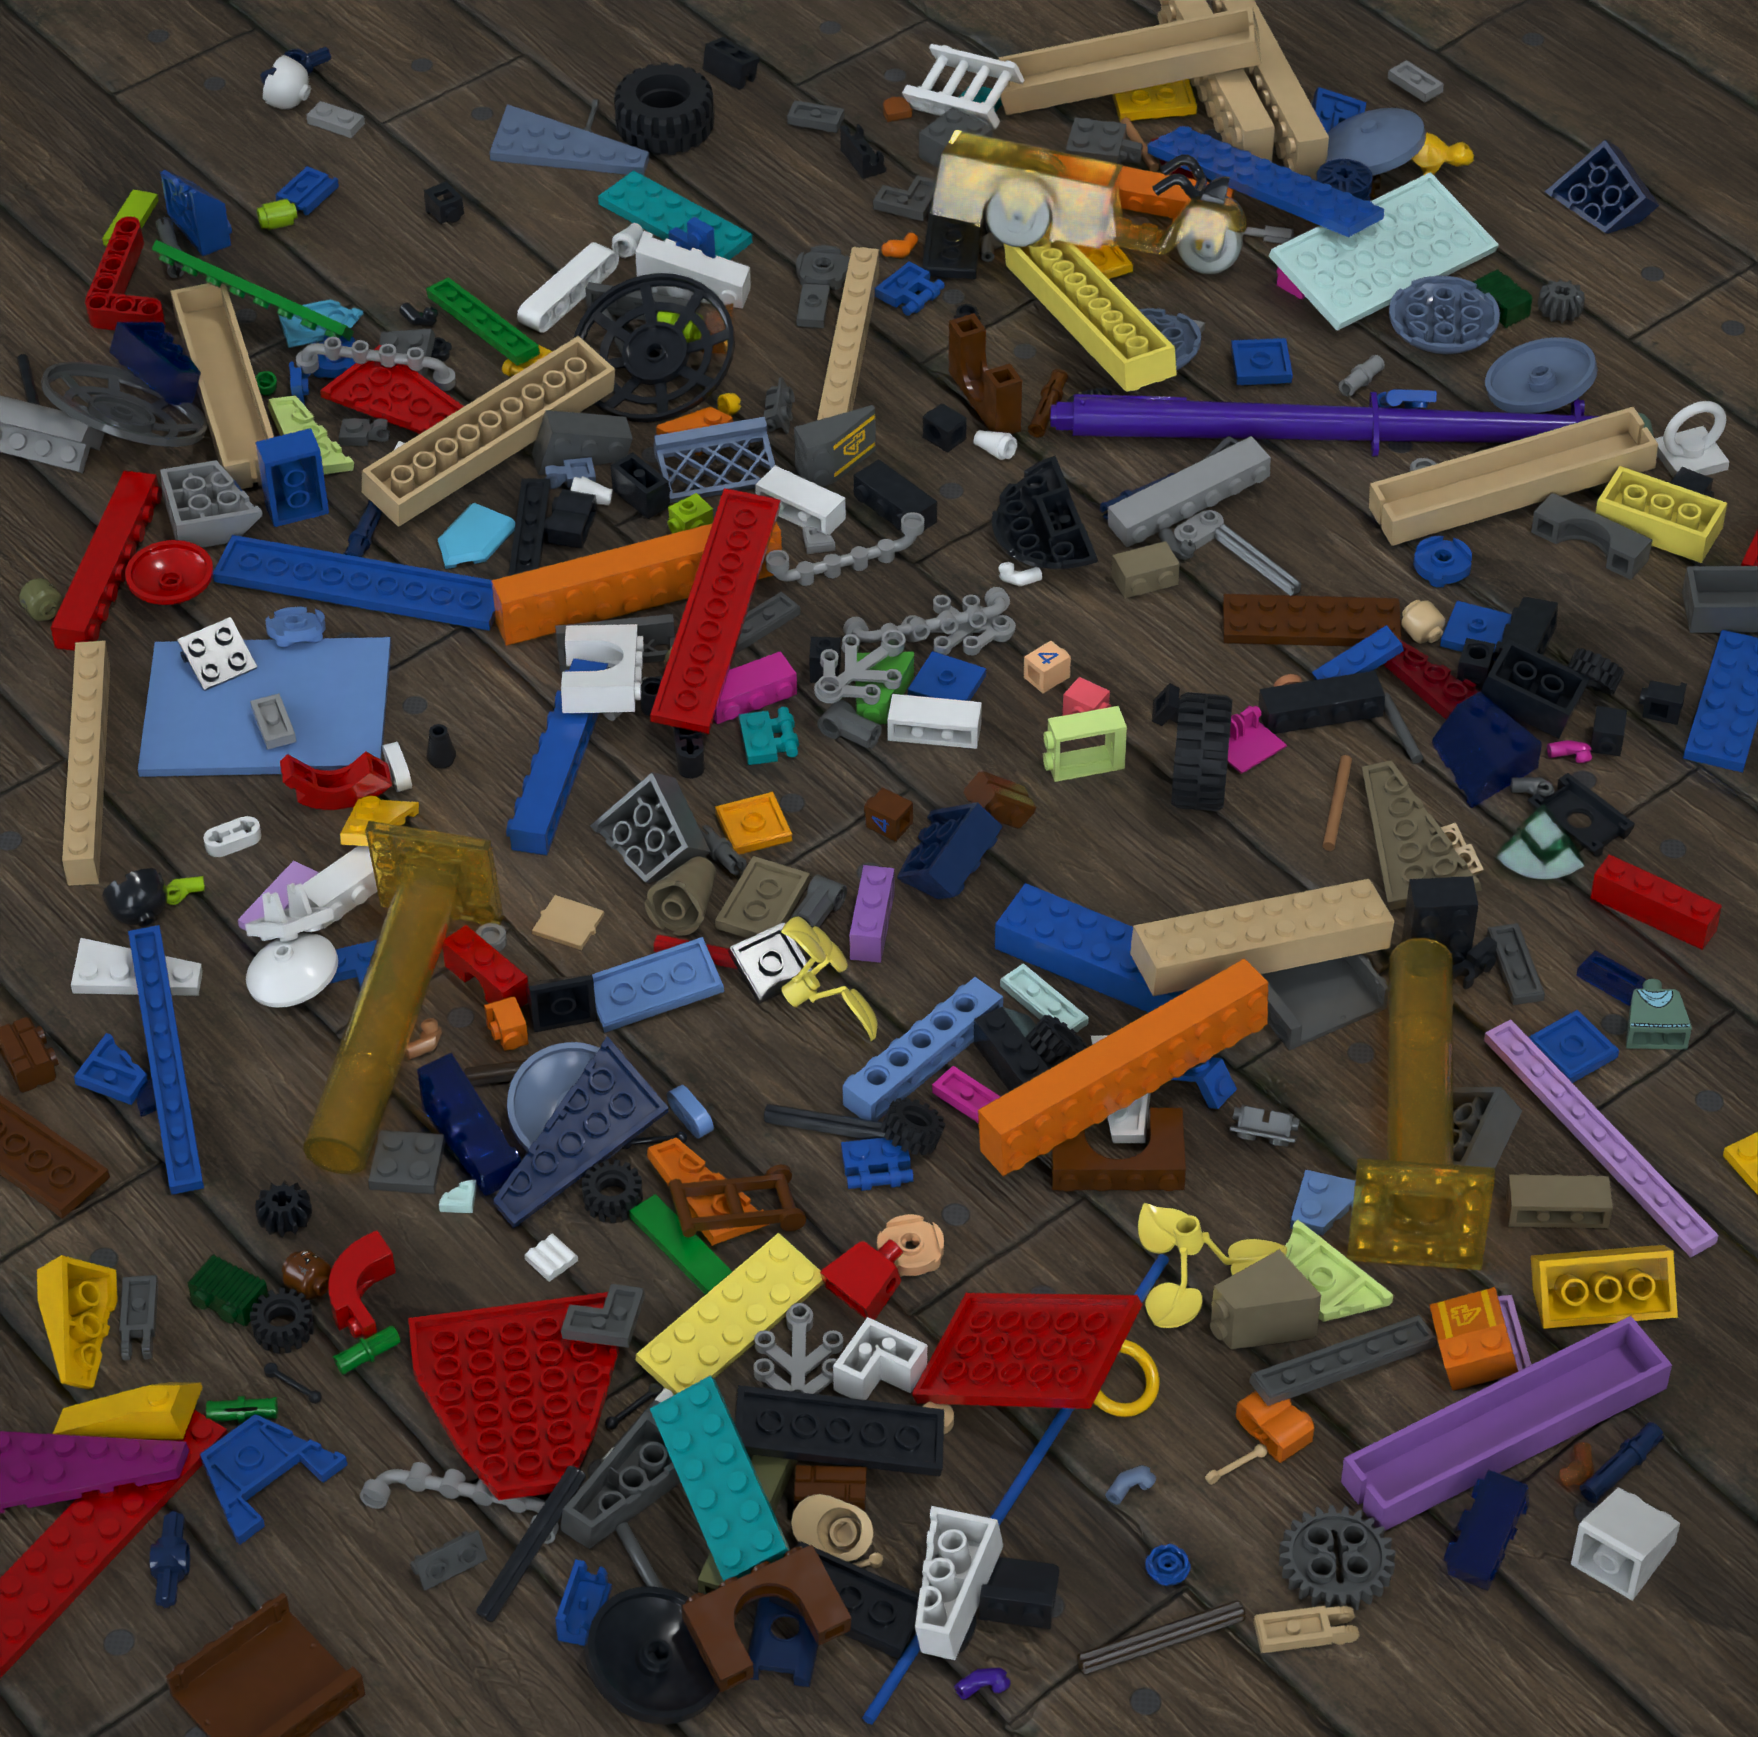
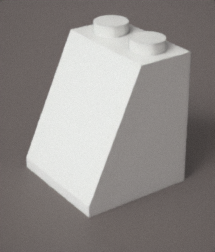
(1623, 1542)

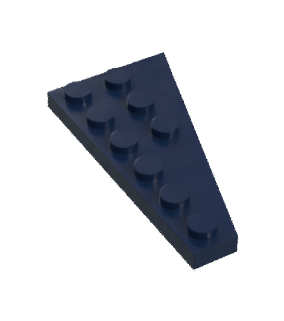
(590, 1124)

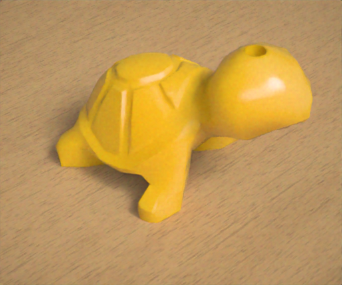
(1436, 152)

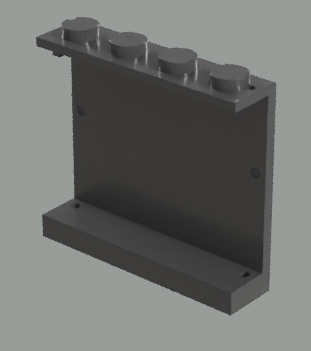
(1323, 998)

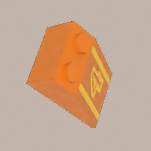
(1473, 1339)

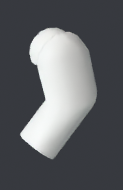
(1018, 578)

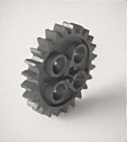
(1369, 1556)

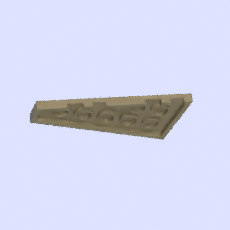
(1406, 835)

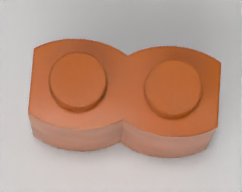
(1276, 1426)

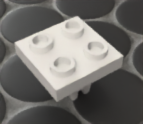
(290, 921)

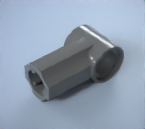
(843, 721)
(821, 899)

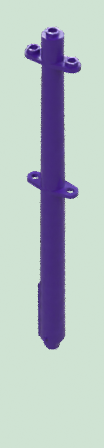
(1209, 419)

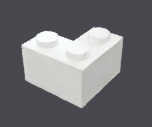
(878, 1355)

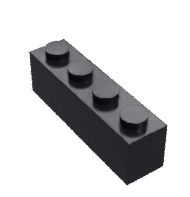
(1322, 702)

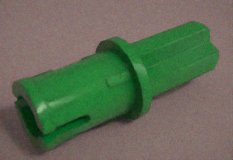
(366, 1349)

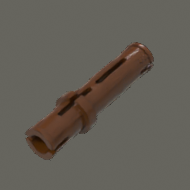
(1050, 394)

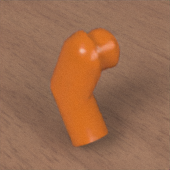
(900, 248)

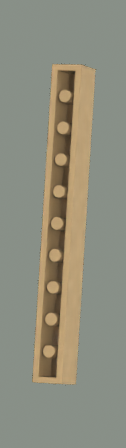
(850, 333)
(86, 764)

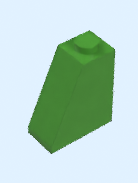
(879, 712)

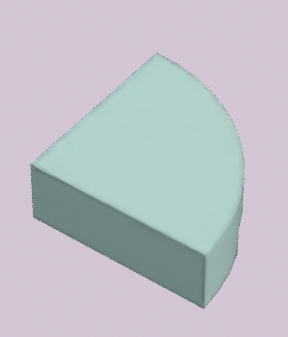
(460, 1198)

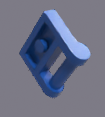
(1411, 398)

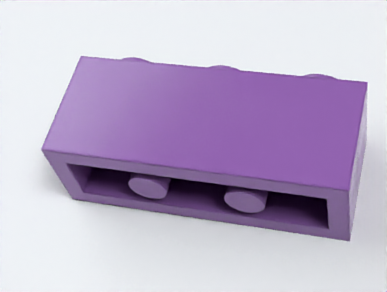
(872, 913)

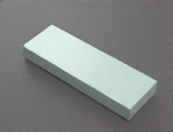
(1042, 998)

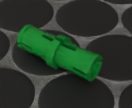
(218, 1409)

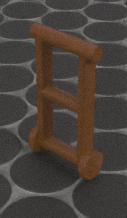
(775, 1177)

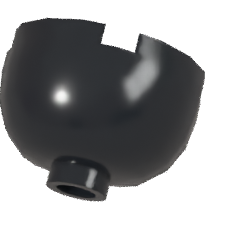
(138, 898)

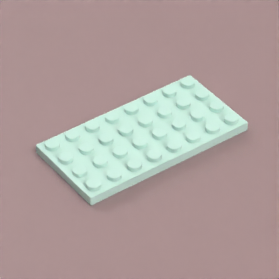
(1356, 275)

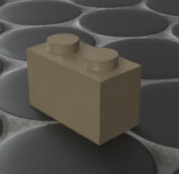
(1145, 569)

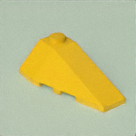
(76, 1311)
(140, 1413)

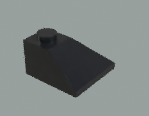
(561, 1002)

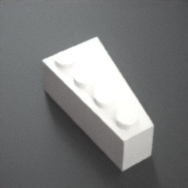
(724, 277)
(957, 1563)

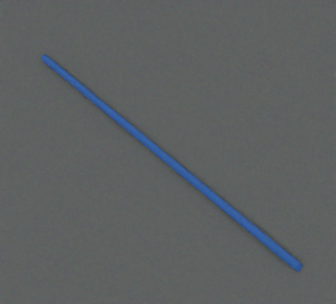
(1002, 1509)

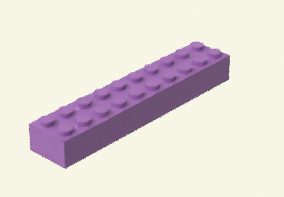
(1505, 1423)

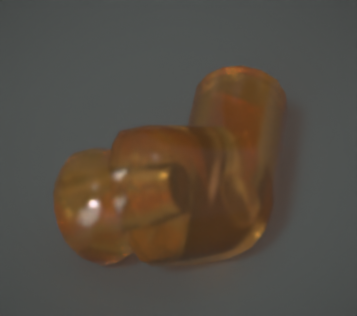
(1581, 1468)

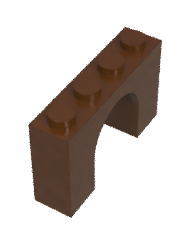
(992, 392)
(1155, 1168)
(796, 1578)

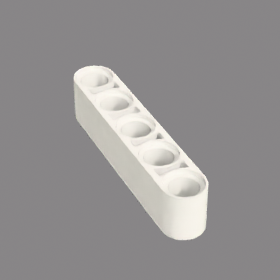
(567, 287)

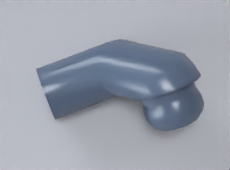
(1125, 1480)

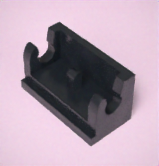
(730, 62)
(860, 153)

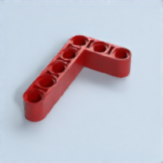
(106, 296)

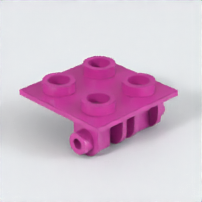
(1250, 740)

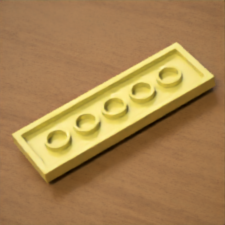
(730, 1316)

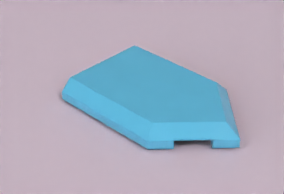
(299, 335)
(474, 535)

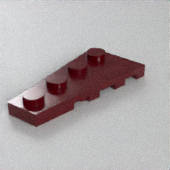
(1430, 680)

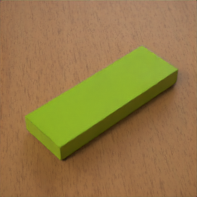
(139, 205)

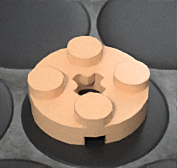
(928, 1237)

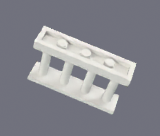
(938, 103)

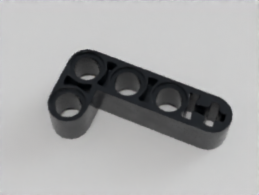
(688, 743)

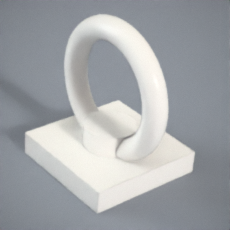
(1694, 447)

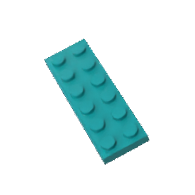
(661, 210)
(719, 1479)

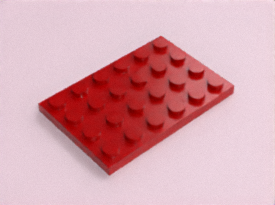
(1027, 1350)

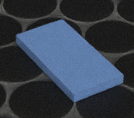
(655, 984)

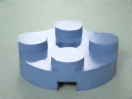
(295, 625)

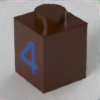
(888, 814)

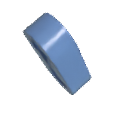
(690, 1111)

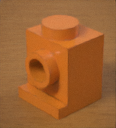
(507, 1023)

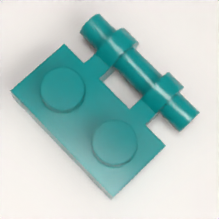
(758, 736)

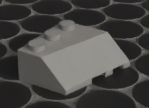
(206, 504)

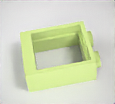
(1088, 760)

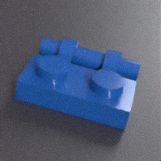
(902, 287)
(875, 1156)

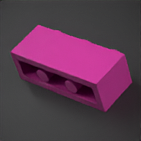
(756, 686)

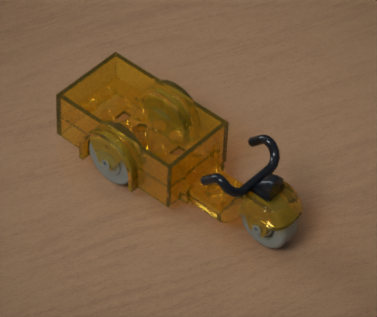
(1083, 200)

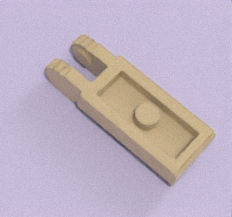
(1304, 1628)

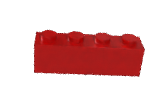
(1656, 902)

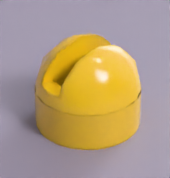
(728, 403)

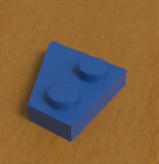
(111, 1072)

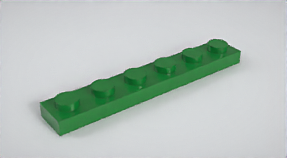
(483, 321)

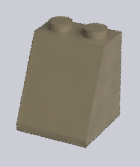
(1265, 1305)

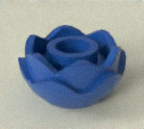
(1171, 1556)

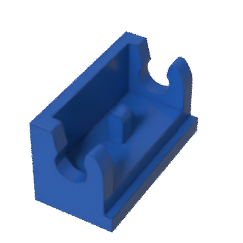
(581, 1602)

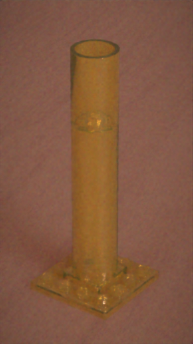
(425, 885)
(1417, 1201)

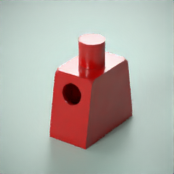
(864, 1277)

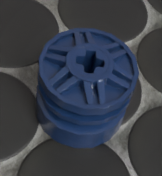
(1347, 176)

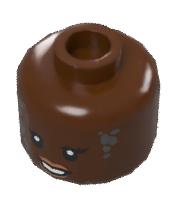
(306, 1274)

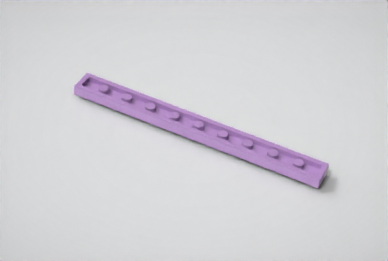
(1601, 1138)

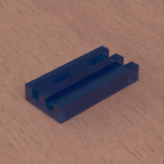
(1608, 980)

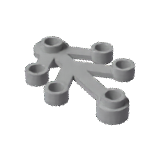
(996, 628)
(833, 688)
(799, 1364)

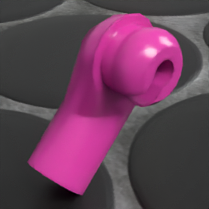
(1570, 747)

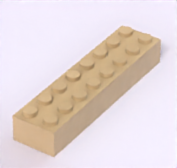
(1266, 932)

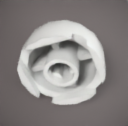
(287, 85)

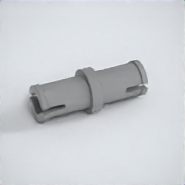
(1361, 375)

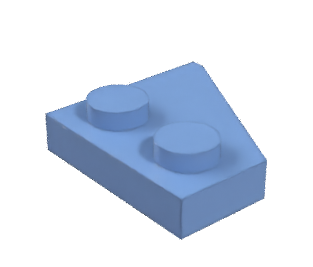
(1322, 1201)

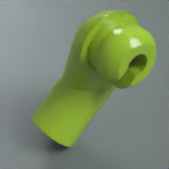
(180, 888)

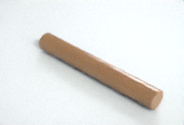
(1134, 136)

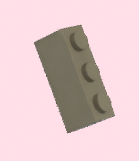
(1558, 1201)

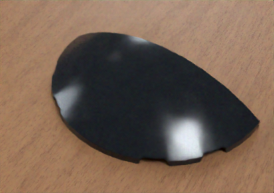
(1041, 522)

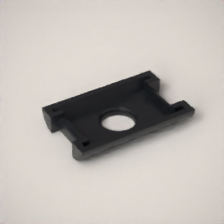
(1577, 798)

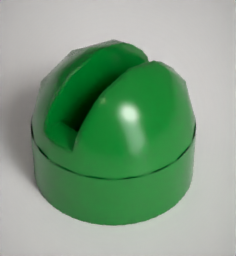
(266, 382)

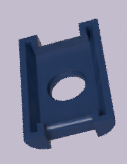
(774, 1654)

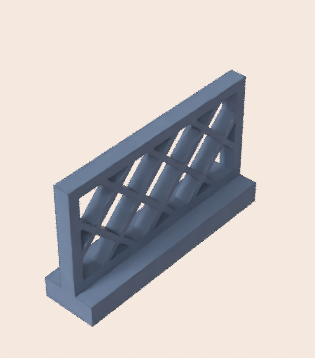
(706, 440)

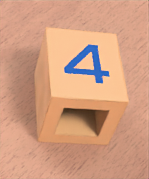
(1047, 666)

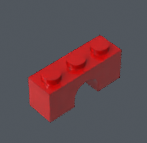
(471, 956)

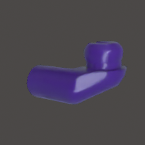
(983, 1677)

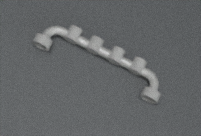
(308, 359)
(778, 561)
(995, 599)
(377, 1492)

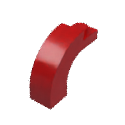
(337, 787)
(352, 1274)

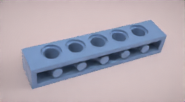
(919, 1051)

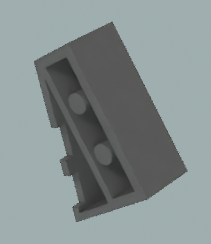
(580, 436)

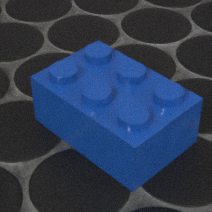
(292, 477)

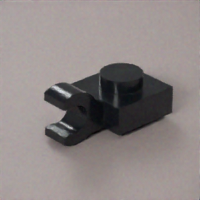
(1478, 960)

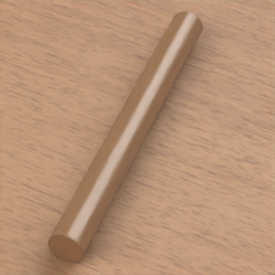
(1337, 803)

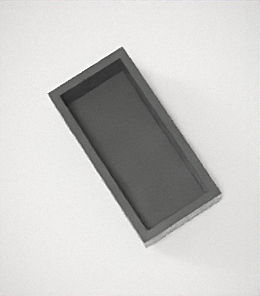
(1721, 598)

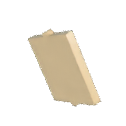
(568, 922)

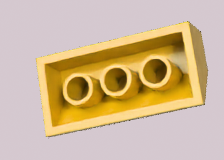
(1604, 1286)

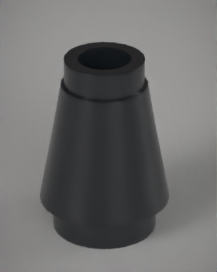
(440, 747)

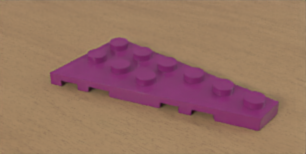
(59, 1468)

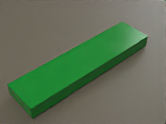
(688, 1253)

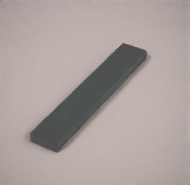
(1343, 1360)

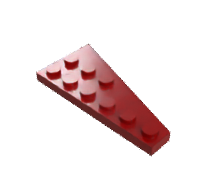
(391, 394)

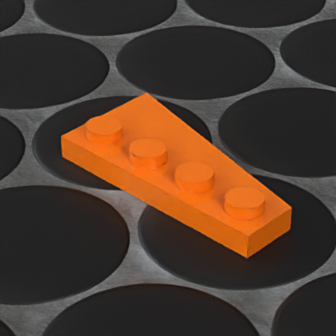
(677, 1161)

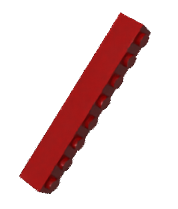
(106, 560)

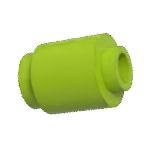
(276, 214)

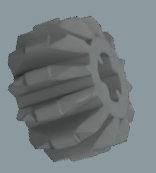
(1561, 301)

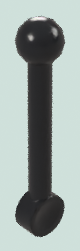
(657, 1139)
(271, 1371)
(654, 1390)

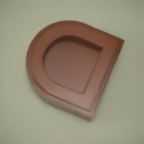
(896, 109)

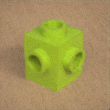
(689, 514)

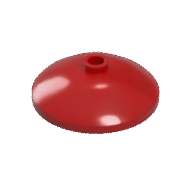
(169, 572)

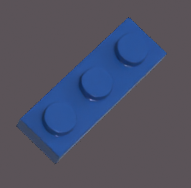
(1363, 656)

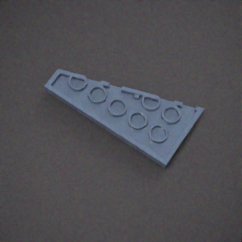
(547, 142)

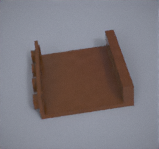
(264, 1679)

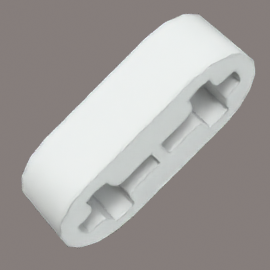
(397, 766)
(232, 836)

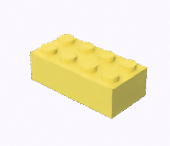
(1664, 512)

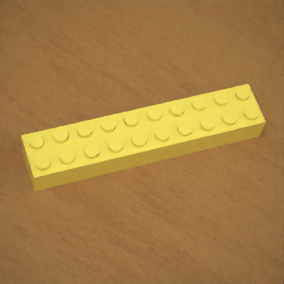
(1094, 312)

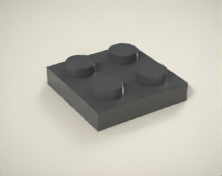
(406, 1162)

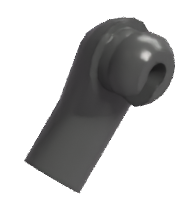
(1181, 550)

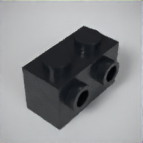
(640, 485)

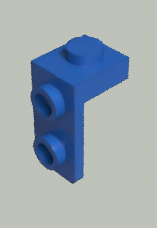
(1212, 1081)

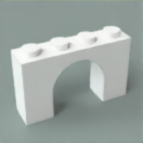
(606, 689)

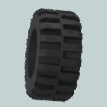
(664, 108)
(1201, 751)

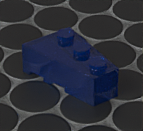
(1487, 1529)

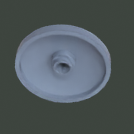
(1378, 138)
(1541, 375)
(542, 1085)

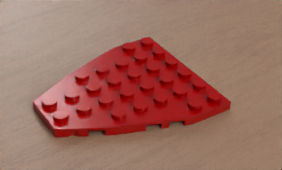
(514, 1390)

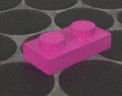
(963, 1092)

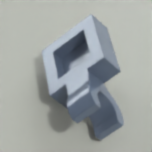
(570, 469)

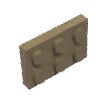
(762, 898)

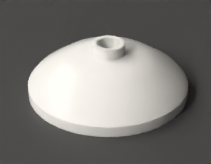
(291, 970)

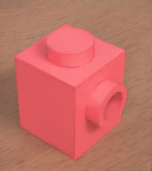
(1084, 697)

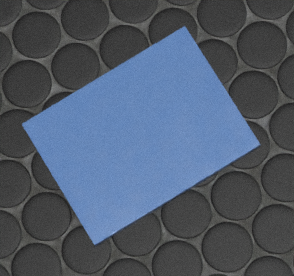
(328, 688)

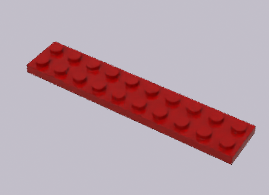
(715, 611)
(82, 1545)

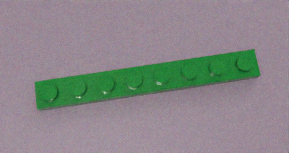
(241, 287)

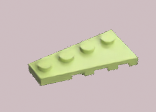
(292, 416)

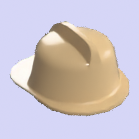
(833, 1526)

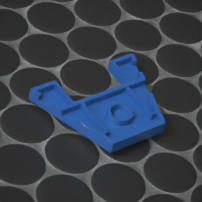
(254, 1458)

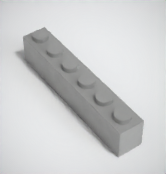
(1189, 491)

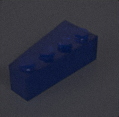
(156, 360)
(466, 1123)

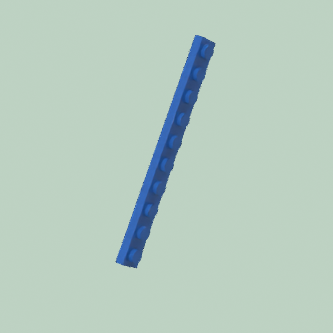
(165, 1060)

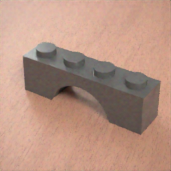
(1564, 520)

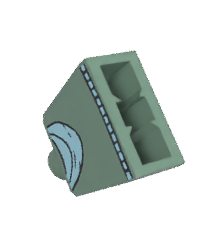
(1657, 1018)

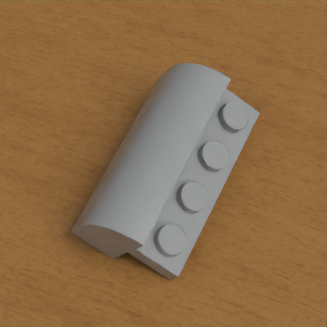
(45, 435)

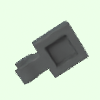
(359, 431)

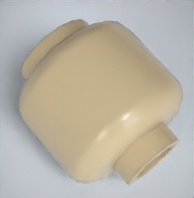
(1423, 621)

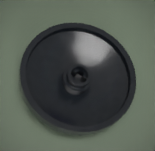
(647, 1658)

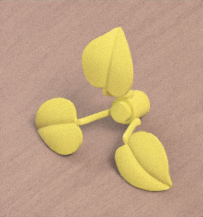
(805, 983)
(1162, 1230)

